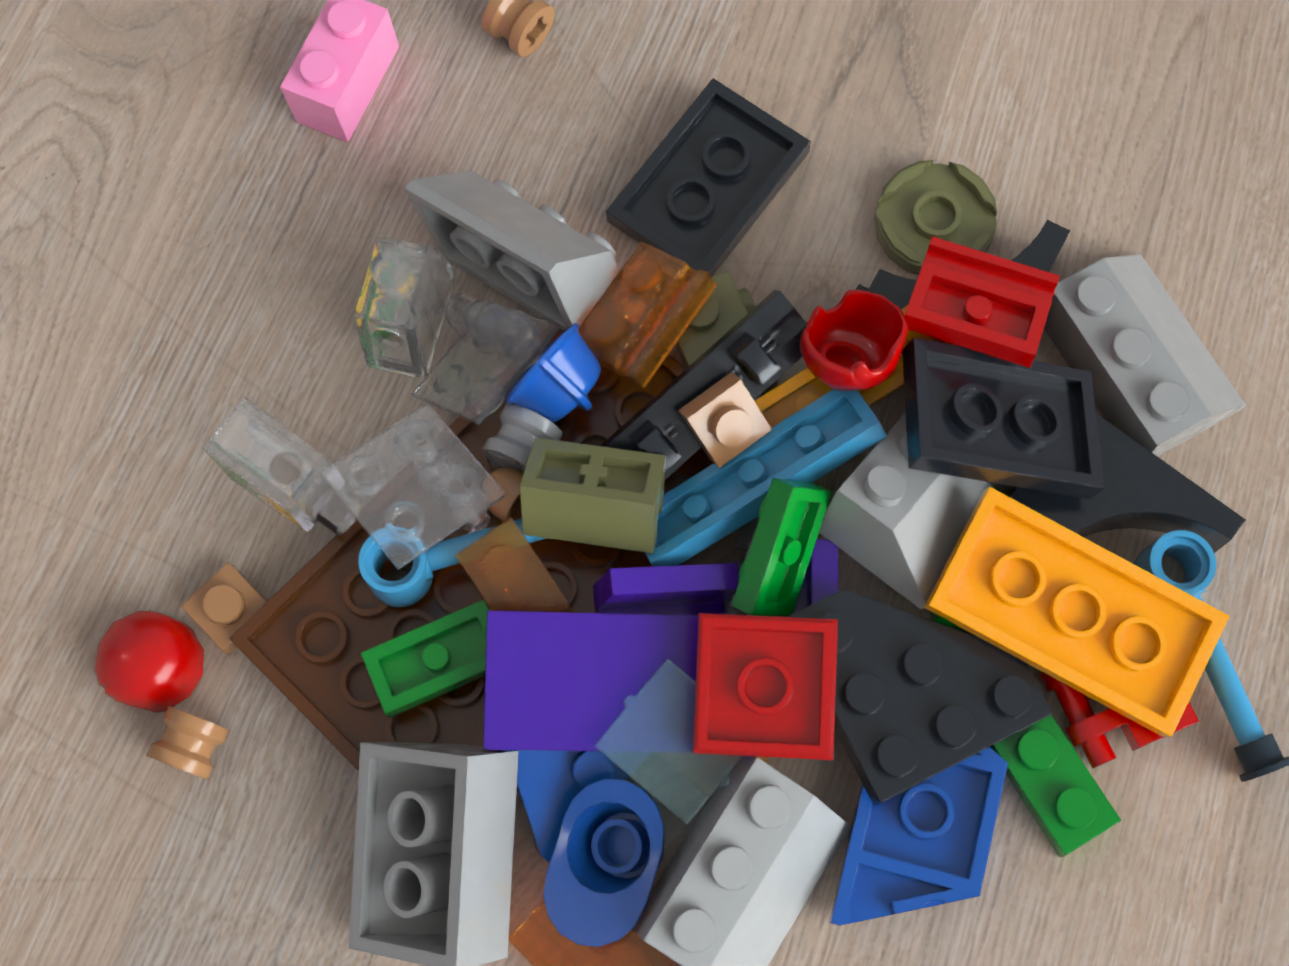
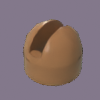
(509, 506)

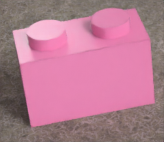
(340, 66)

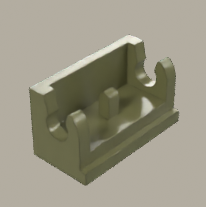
(592, 494)

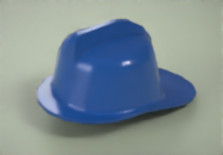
(558, 378)
(604, 862)

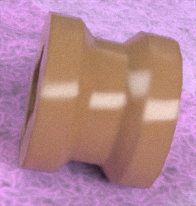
(520, 22)
(188, 742)

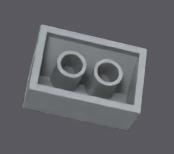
(514, 245)
(1142, 354)
(901, 518)
(433, 852)
(742, 871)

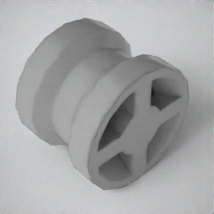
(516, 436)

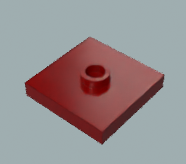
(765, 686)

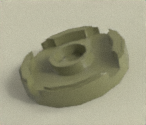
(937, 203)

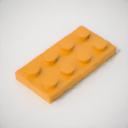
(1077, 612)

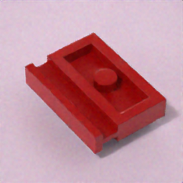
(981, 302)

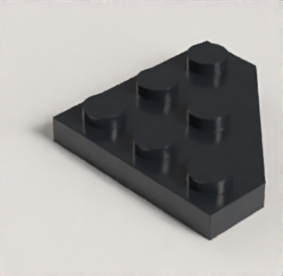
(919, 693)

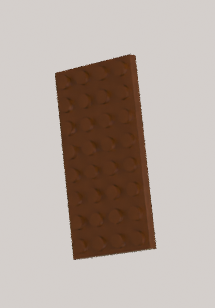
(326, 614)

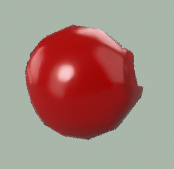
(854, 341)
(149, 661)

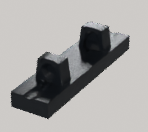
(762, 341)

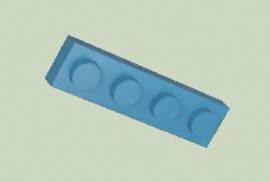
(731, 496)

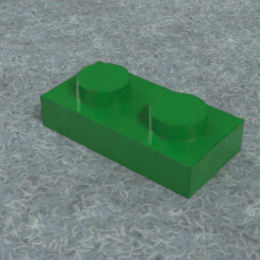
(781, 548)
(429, 659)
(1056, 786)

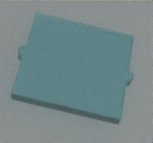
(656, 744)

